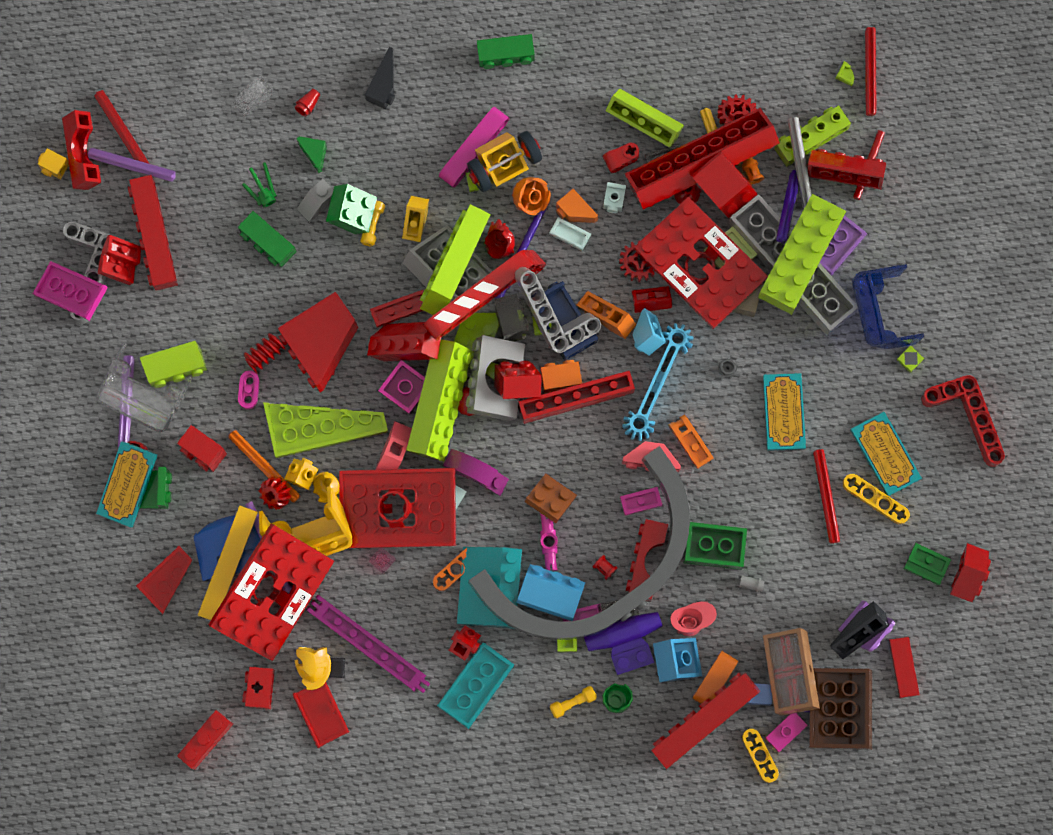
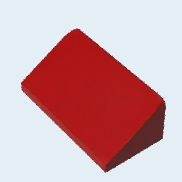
(652, 299)

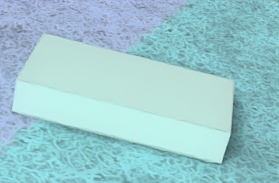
(570, 234)

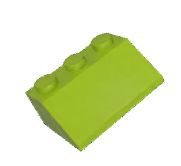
(173, 364)

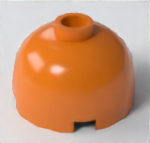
(531, 195)

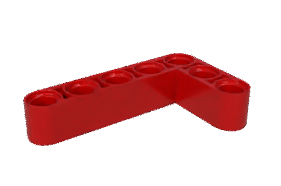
(972, 413)

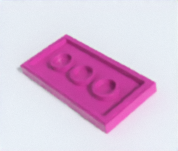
(70, 290)

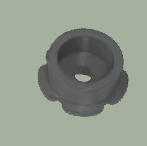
(727, 363)

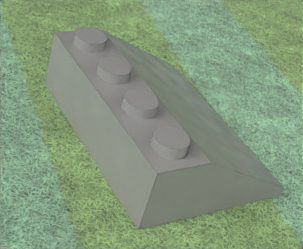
(424, 257)

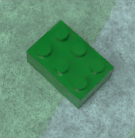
(715, 546)

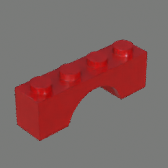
(77, 129)
(652, 536)

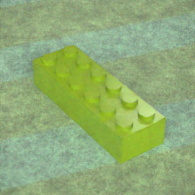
(801, 254)
(454, 259)
(439, 401)

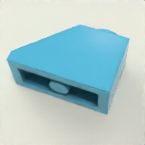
(648, 333)

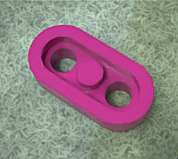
(248, 390)

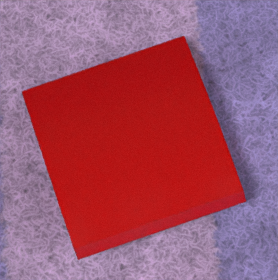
(119, 260)

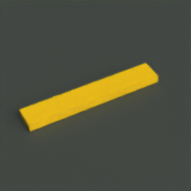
(228, 561)

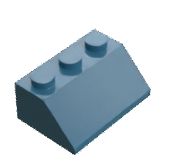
(551, 592)

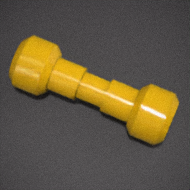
(369, 239)
(587, 695)

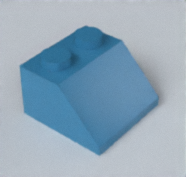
(677, 659)

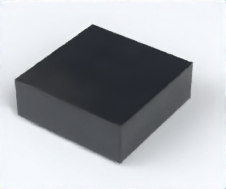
(337, 668)

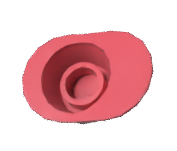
(693, 618)

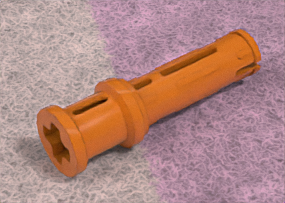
(751, 167)

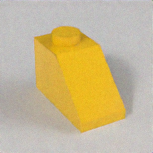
(415, 218)

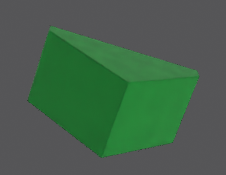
(314, 150)

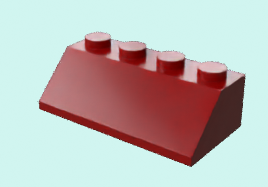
(846, 169)
(403, 343)

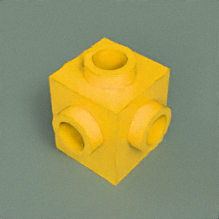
(301, 473)

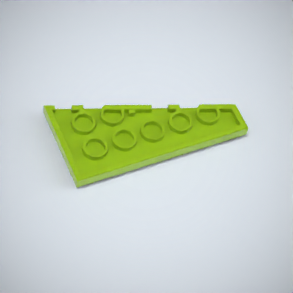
(310, 427)

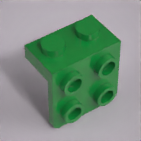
(157, 491)

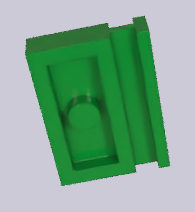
(927, 564)

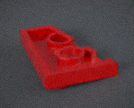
(165, 578)

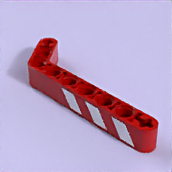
(482, 293)

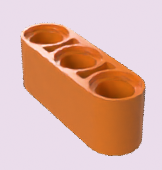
(716, 677)

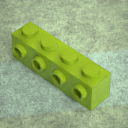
(644, 117)
(815, 133)

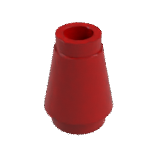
(307, 103)

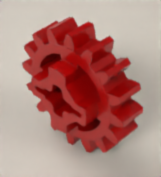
(735, 108)
(631, 261)

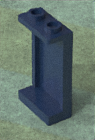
(565, 312)

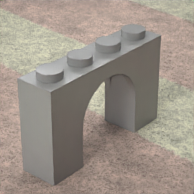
(481, 399)

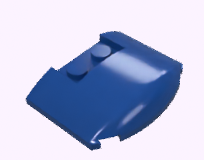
(210, 543)

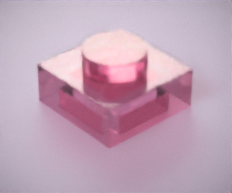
(382, 560)

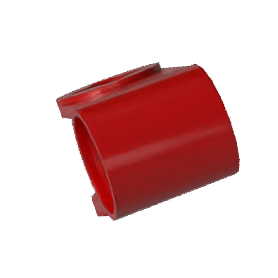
(619, 158)

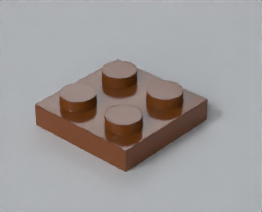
(550, 498)

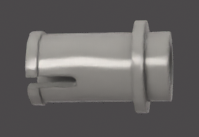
(751, 583)

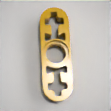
(771, 766)

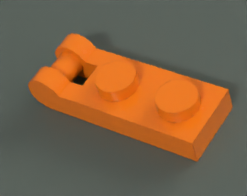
(691, 442)

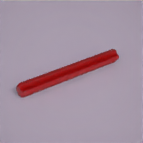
(870, 71)
(120, 127)
(826, 496)

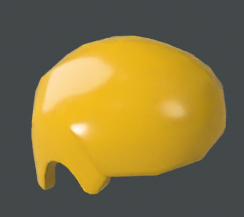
(321, 483)

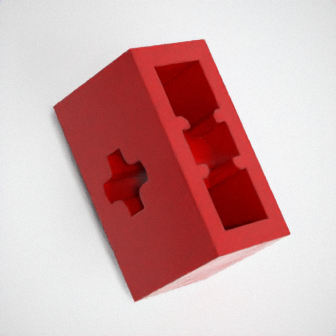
(263, 698)

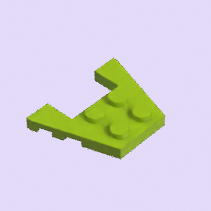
(474, 327)

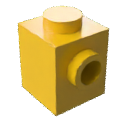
(53, 164)

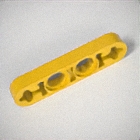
(877, 496)

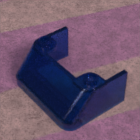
(866, 287)

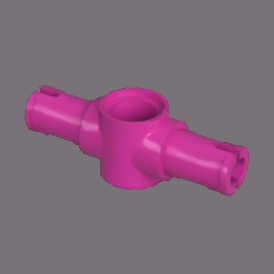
(548, 552)

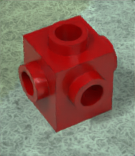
(464, 642)

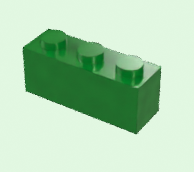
(505, 51)
(266, 240)

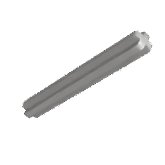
(800, 161)

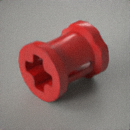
(605, 567)

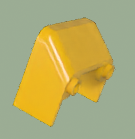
(324, 534)

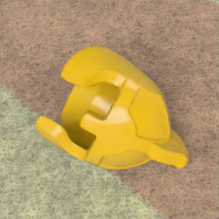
(314, 667)

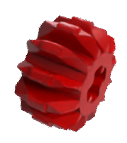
(275, 493)

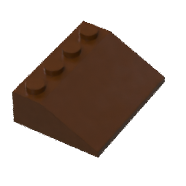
(844, 709)

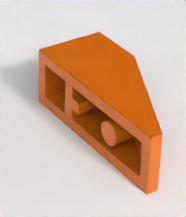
(610, 316)

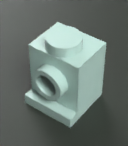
(611, 205)

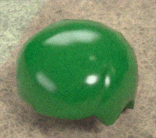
(617, 698)

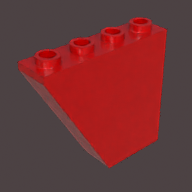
(319, 338)

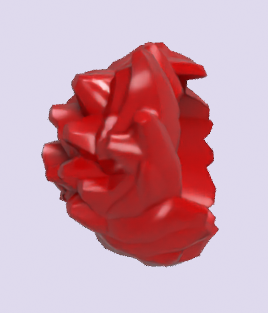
(499, 240)

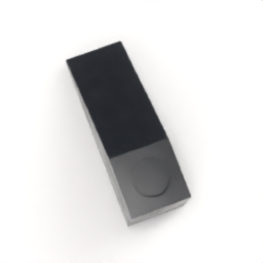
(382, 85)
(860, 630)

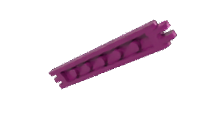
(368, 644)

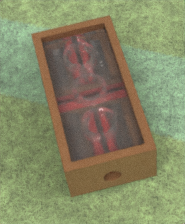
(791, 671)

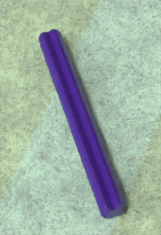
(788, 208)

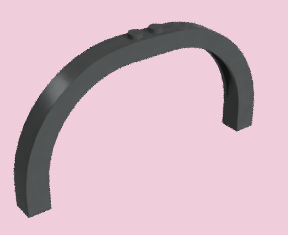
(678, 507)

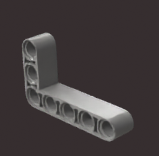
(97, 244)
(548, 315)

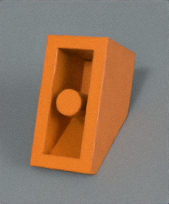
(575, 208)

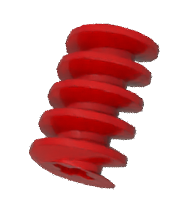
(263, 352)

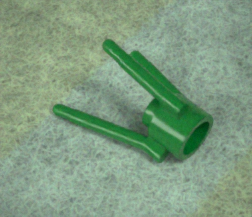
(266, 197)

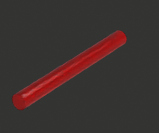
(872, 155)

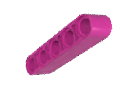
(484, 132)

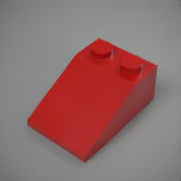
(724, 184)

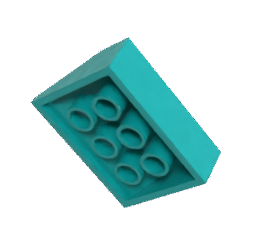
(504, 569)

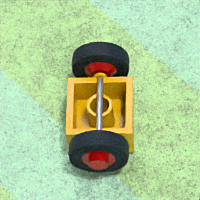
(503, 159)

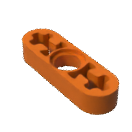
(441, 574)

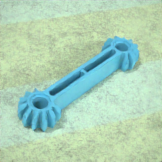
(658, 382)

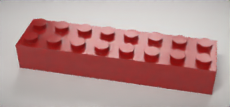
(673, 170)

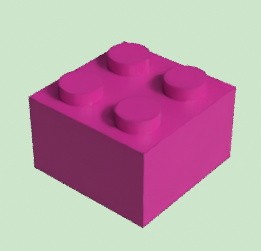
(403, 387)

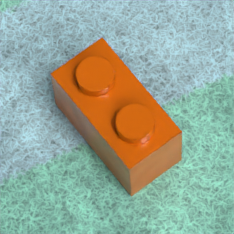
(560, 376)

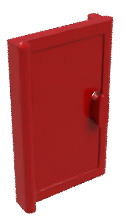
(320, 714)

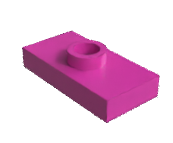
(786, 731)

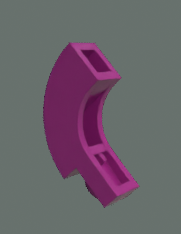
(476, 471)

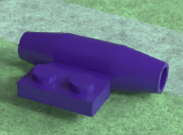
(626, 640)

